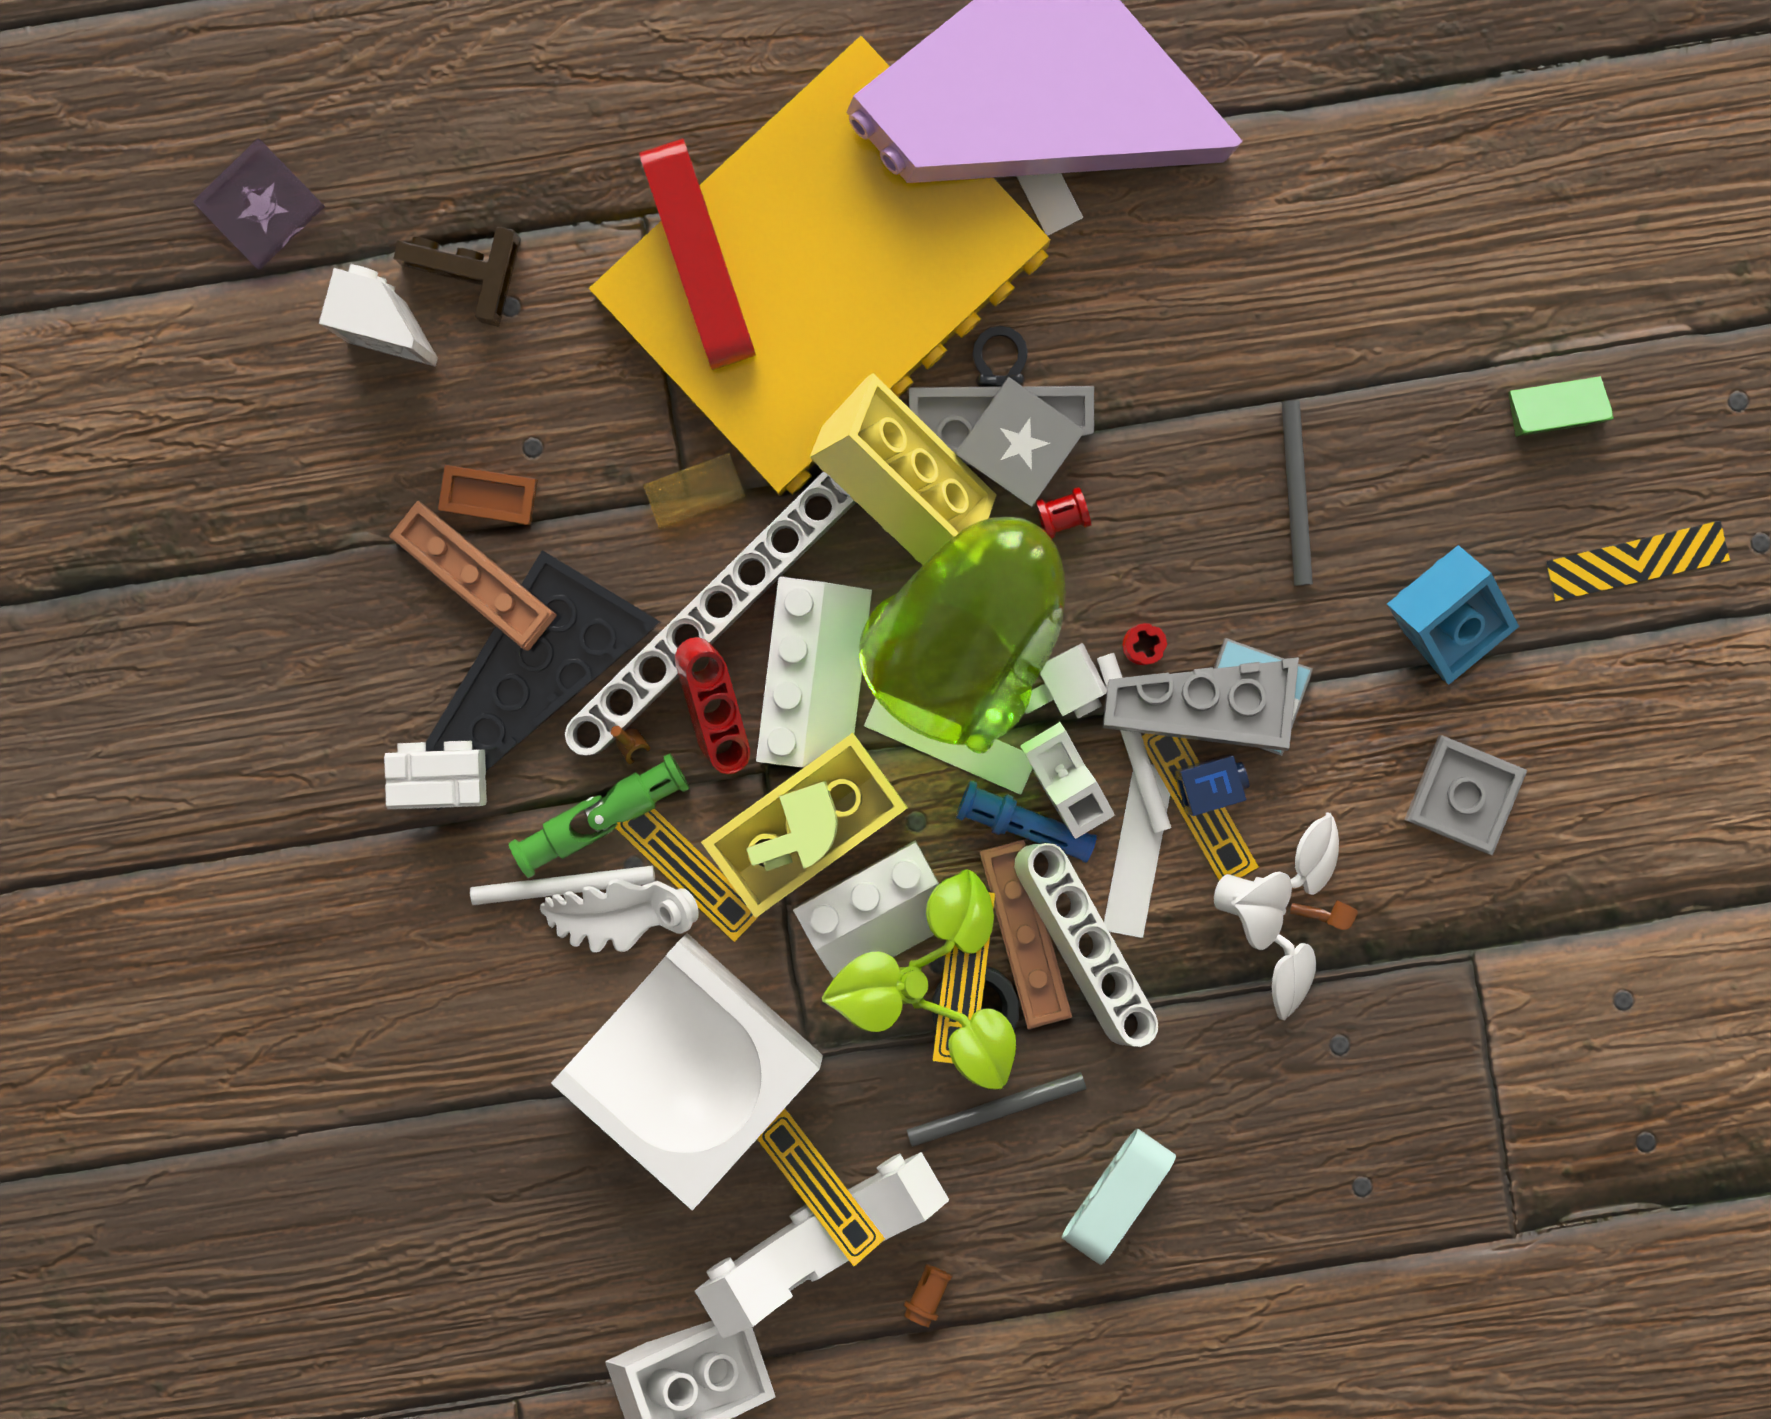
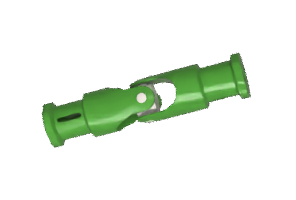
(623, 802)

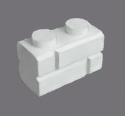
(435, 777)

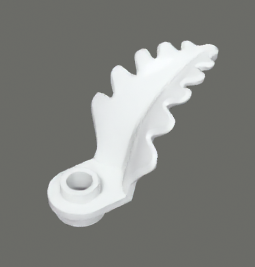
(620, 913)

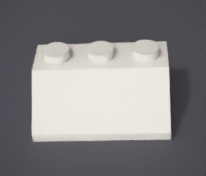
(372, 316)
(871, 910)

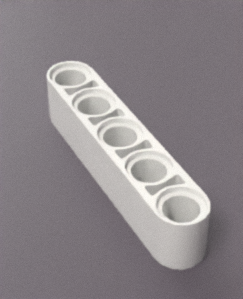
(1105, 954)

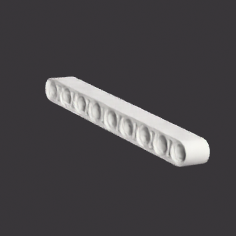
(697, 612)

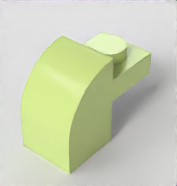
(812, 827)

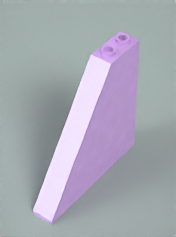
(1037, 94)

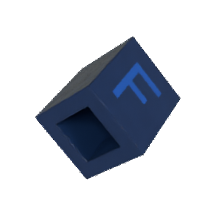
(1212, 784)

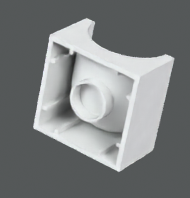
(689, 1071)

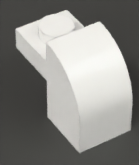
(1067, 780)

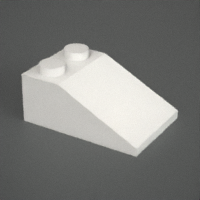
(691, 1376)

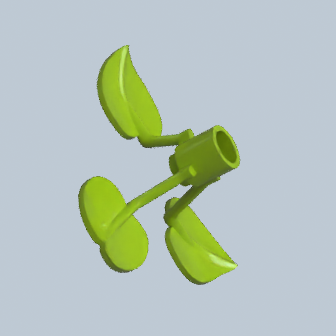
(875, 988)

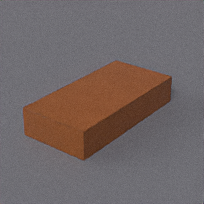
(487, 495)

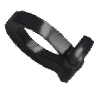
(987, 377)

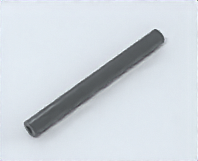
(1297, 493)
(996, 1109)

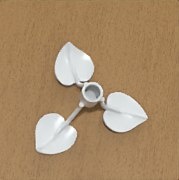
(1265, 901)

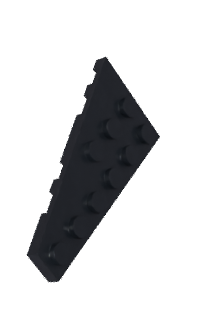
(517, 689)

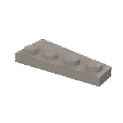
(955, 410)
(1220, 705)

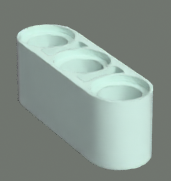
(1118, 1196)

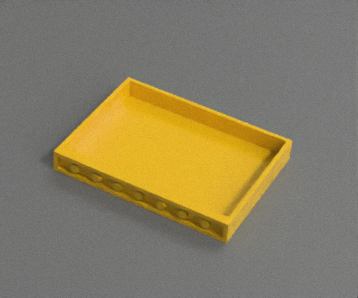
(830, 269)

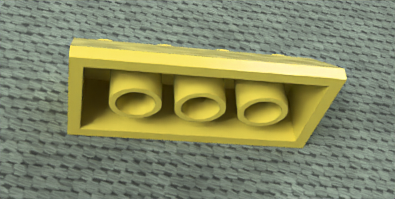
(900, 470)
(862, 805)

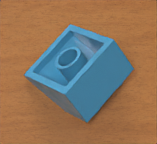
(1453, 614)

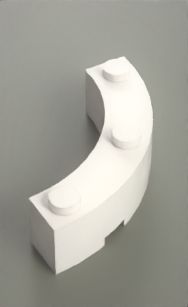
(762, 1278)

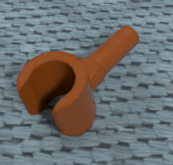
(628, 741)
(1340, 917)

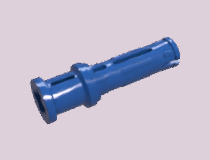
(1004, 815)

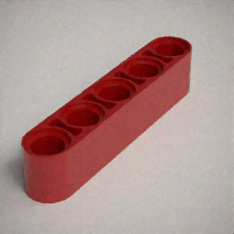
(697, 254)

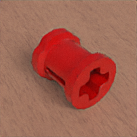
(1063, 513)
(1131, 638)

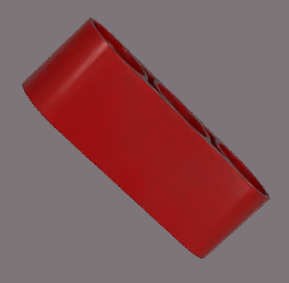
(700, 689)

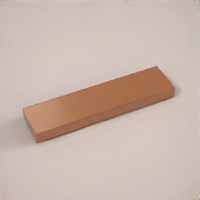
(473, 576)
(1025, 940)

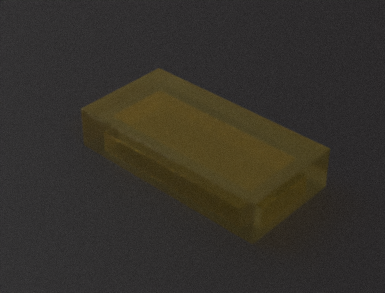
(694, 491)

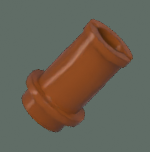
(927, 1296)

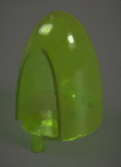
(968, 633)

